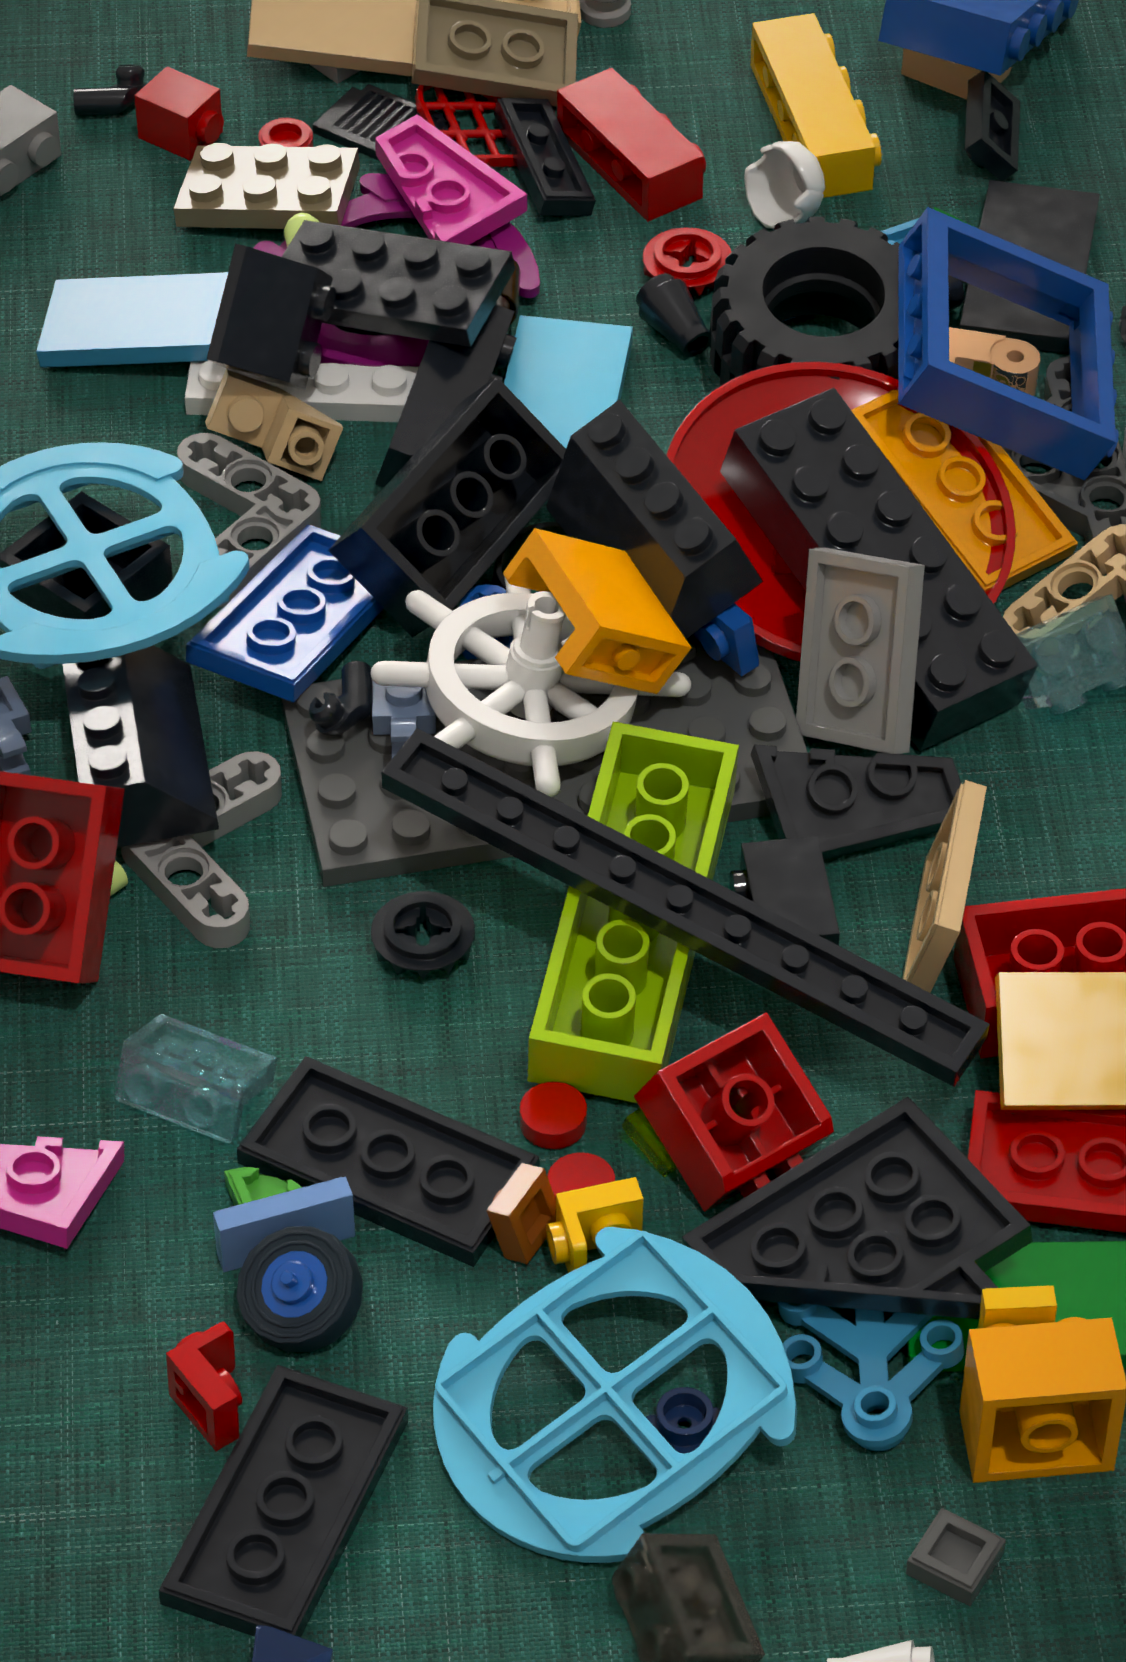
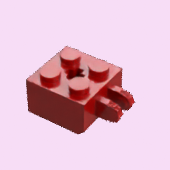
(713, 1145)

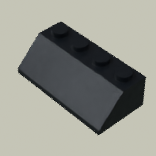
(631, 497)
(143, 733)

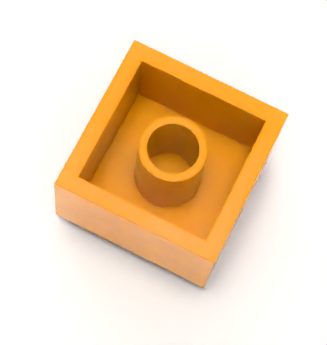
(1042, 1399)

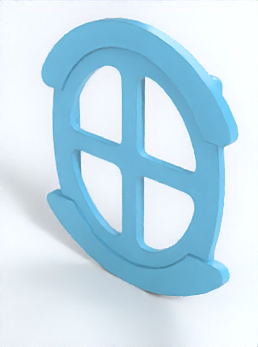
(197, 589)
(604, 1530)

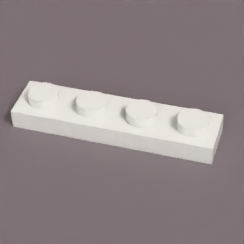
(336, 390)

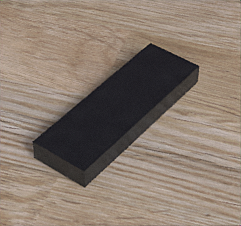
(544, 157)

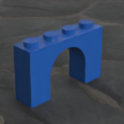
(973, 32)

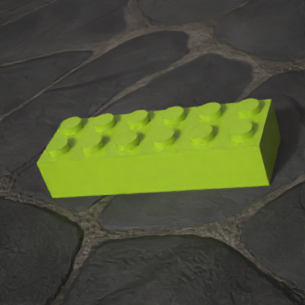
(610, 980)

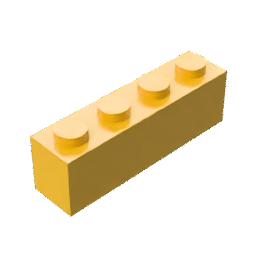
(814, 100)

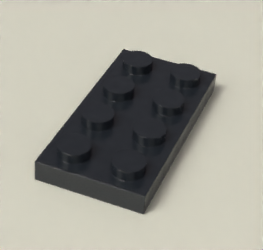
(405, 281)

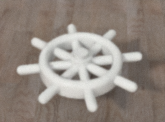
(524, 682)

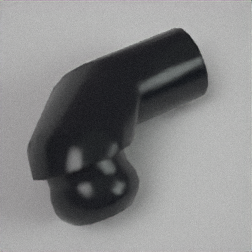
(349, 708)

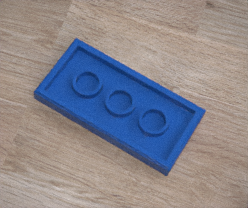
(287, 620)

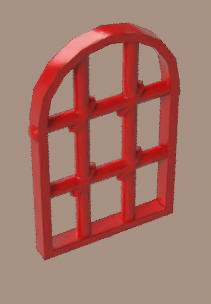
(461, 136)

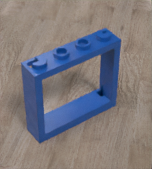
(982, 405)

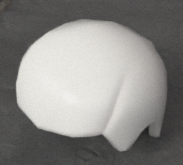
(784, 184)

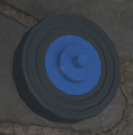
(299, 1289)

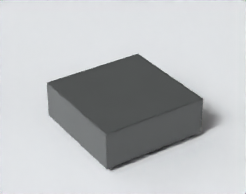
(955, 1556)

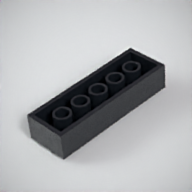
(824, 483)

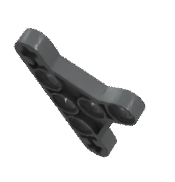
(1069, 495)

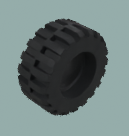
(806, 272)

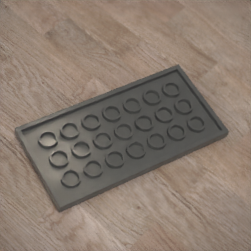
(375, 834)

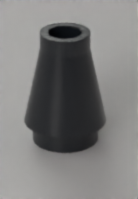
(671, 311)

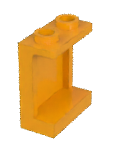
(618, 620)

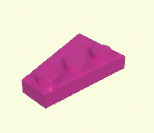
(445, 184)

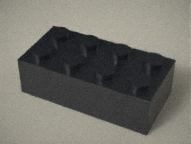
(453, 504)

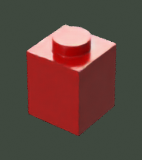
(178, 113)

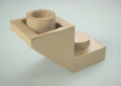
(278, 422)

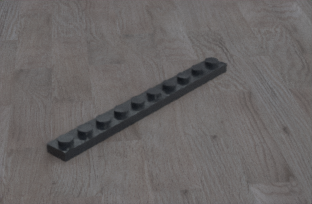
(687, 907)

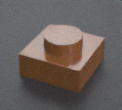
(522, 1212)

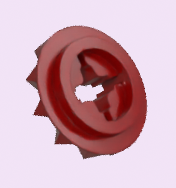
(673, 247)

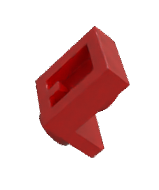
(203, 1384)

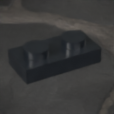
(992, 126)

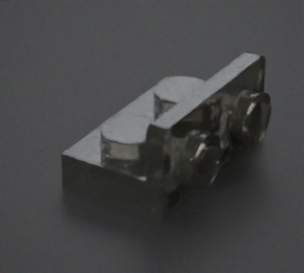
(684, 1601)

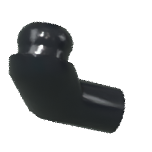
(111, 99)

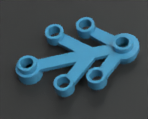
(871, 1346)

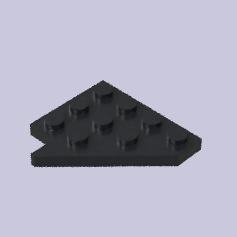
(871, 1225)

